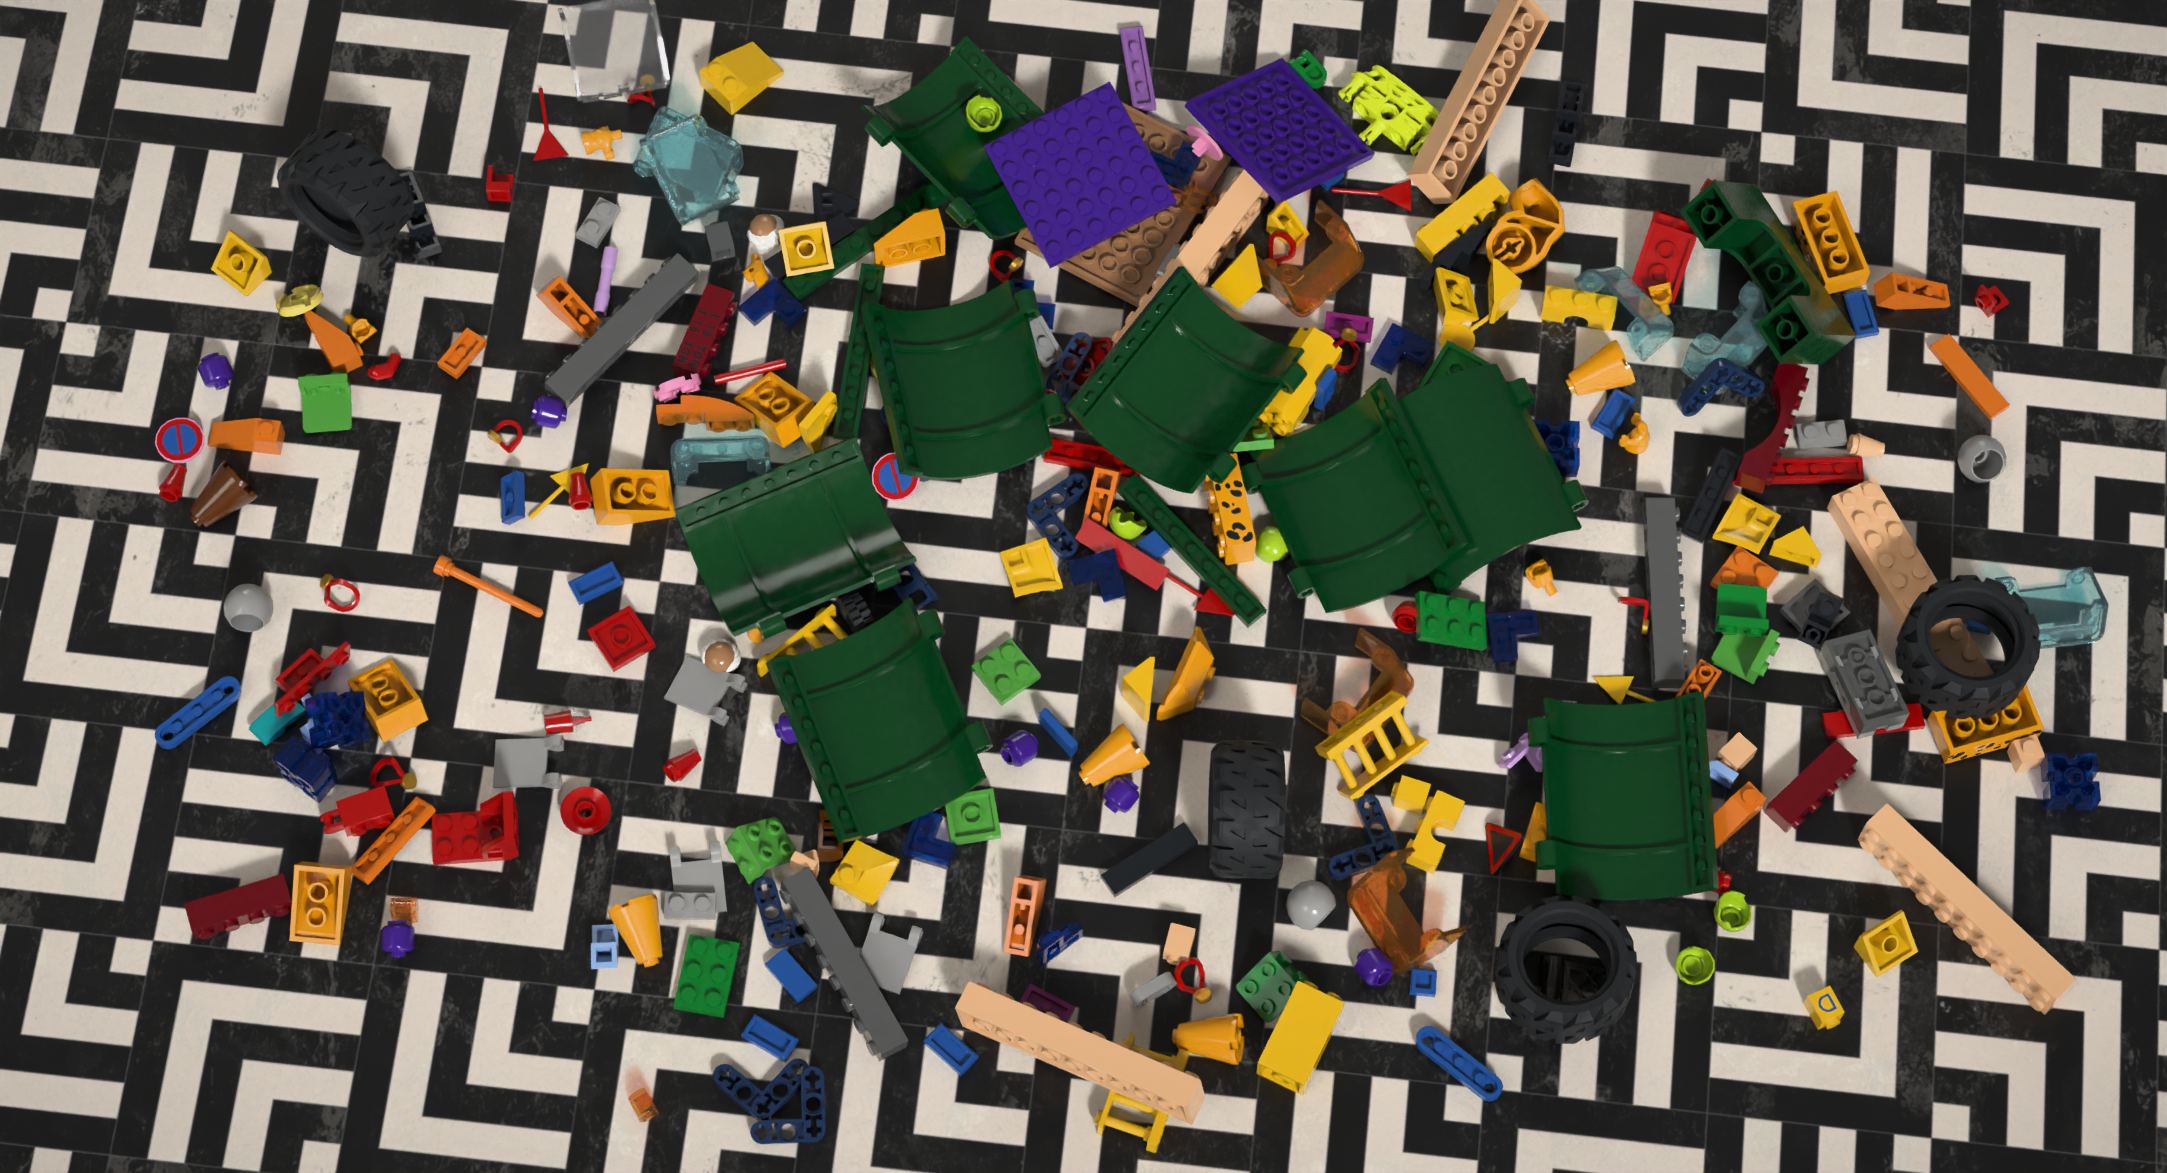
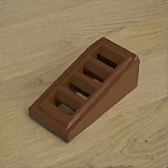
(828, 850)

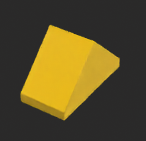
(1285, 220)
(1797, 548)

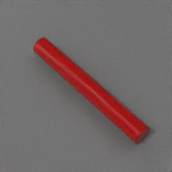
(749, 371)

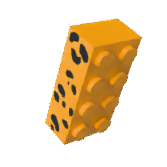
(1829, 242)
(1231, 517)
(1971, 737)

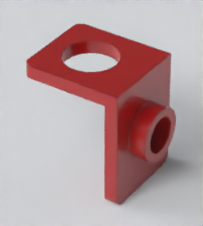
(1986, 301)

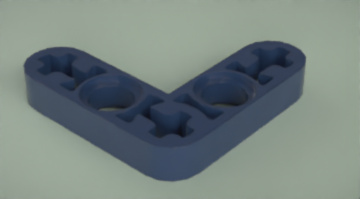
(1722, 372)
(1069, 385)
(1049, 517)
(1377, 842)
(778, 923)
(757, 1096)
(800, 1125)

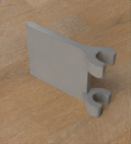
(703, 689)
(526, 762)
(700, 876)
(888, 955)

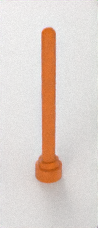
(445, 567)

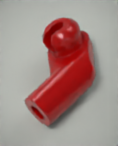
(385, 370)

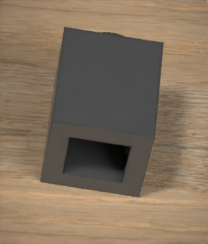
(719, 241)

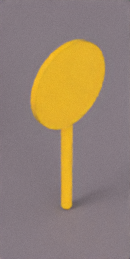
(1461, 334)

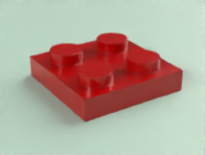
(621, 638)

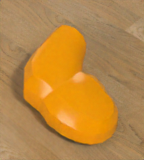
(1528, 230)

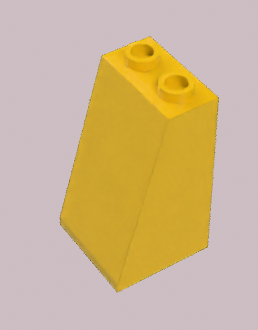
(1300, 1037)

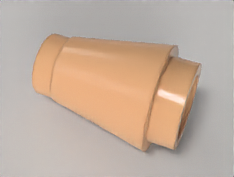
(1863, 446)

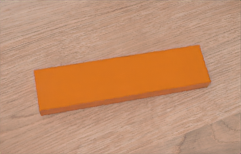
(1969, 376)
(392, 840)

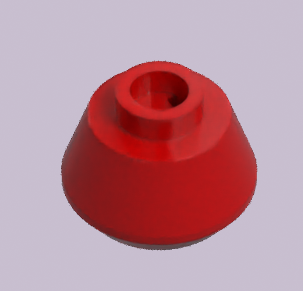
(1405, 616)

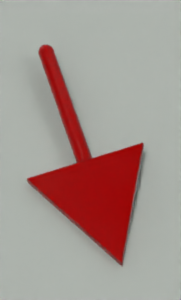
(1209, 601)

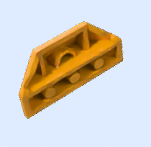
(1189, 678)

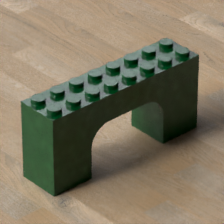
(1803, 318)

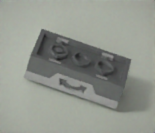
(1863, 683)

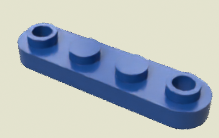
(198, 712)
(1458, 1063)

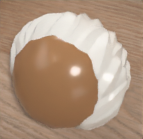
(764, 231)
(721, 655)

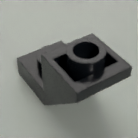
(1820, 619)

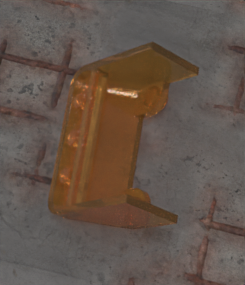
(1308, 289)
(1393, 677)
(1388, 919)

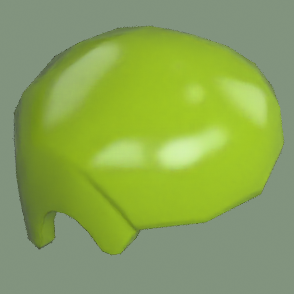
(983, 114)
(1124, 524)
(1271, 545)
(1732, 911)
(1694, 965)

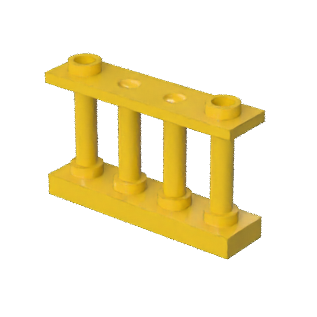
(822, 618)
(1353, 733)
(1153, 1134)

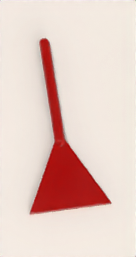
(548, 146)
(1398, 194)

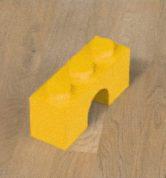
(1563, 303)
(1442, 812)

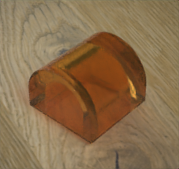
(404, 909)
(643, 1105)

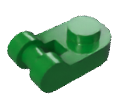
(1314, 74)

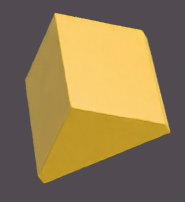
(806, 248)
(241, 264)
(1240, 278)
(1502, 290)
(1454, 297)
(1138, 688)
(1886, 944)

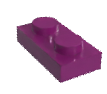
(1337, 322)
(1047, 1002)

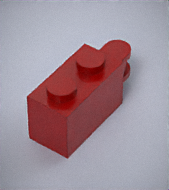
(360, 813)

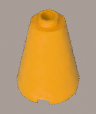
(1601, 371)
(1113, 758)
(640, 928)
(1213, 1037)

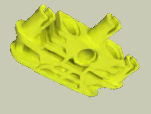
(1394, 99)

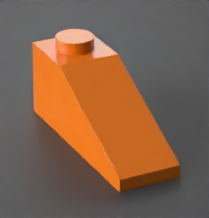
(1909, 292)
(569, 307)
(335, 344)
(248, 435)
(1102, 494)
(1737, 812)
(1024, 914)

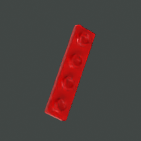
(306, 674)

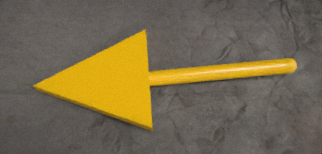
(564, 481)
(1618, 687)

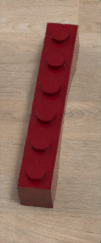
(1758, 462)

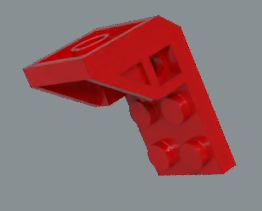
(1665, 252)
(478, 834)

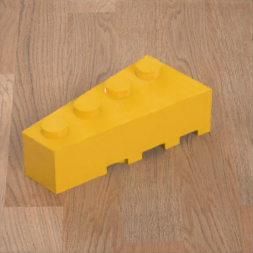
(1480, 203)

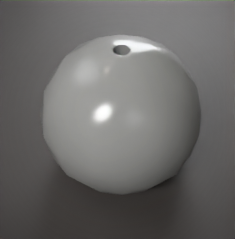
(1981, 458)
(248, 607)
(1310, 904)

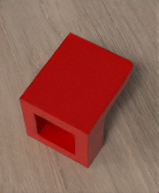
(499, 186)

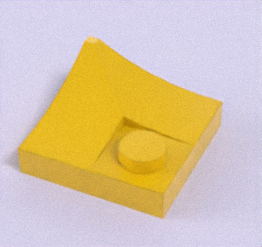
(818, 421)
(1747, 524)
(1031, 568)
(864, 873)

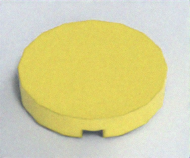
(302, 300)

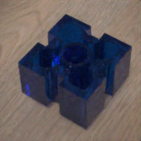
(1565, 441)
(337, 719)
(306, 769)
(2080, 790)

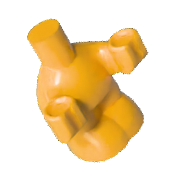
(601, 139)
(1638, 438)

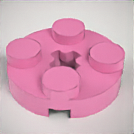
(670, 389)

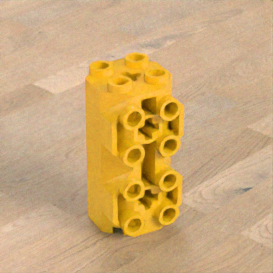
(1289, 410)

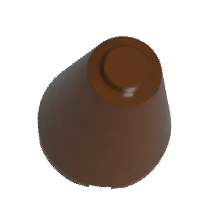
(222, 496)

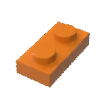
(462, 353)

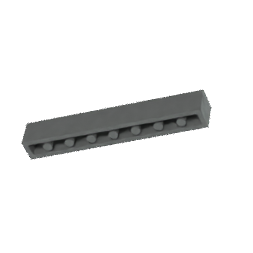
(621, 330)
(1663, 593)
(843, 964)

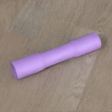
(607, 267)

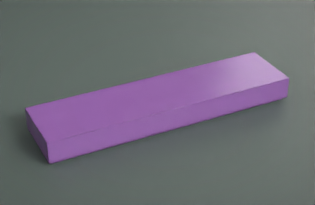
(1137, 68)

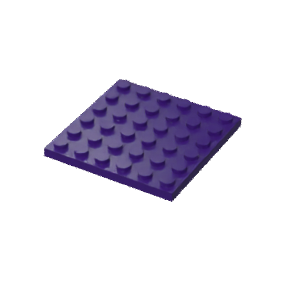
(1279, 130)
(1080, 175)

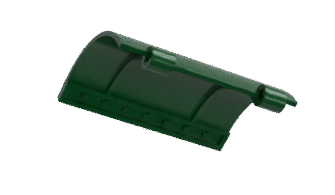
(935, 135)
(963, 385)
(1183, 388)
(1489, 467)
(1356, 503)
(793, 539)
(881, 724)
(1627, 799)

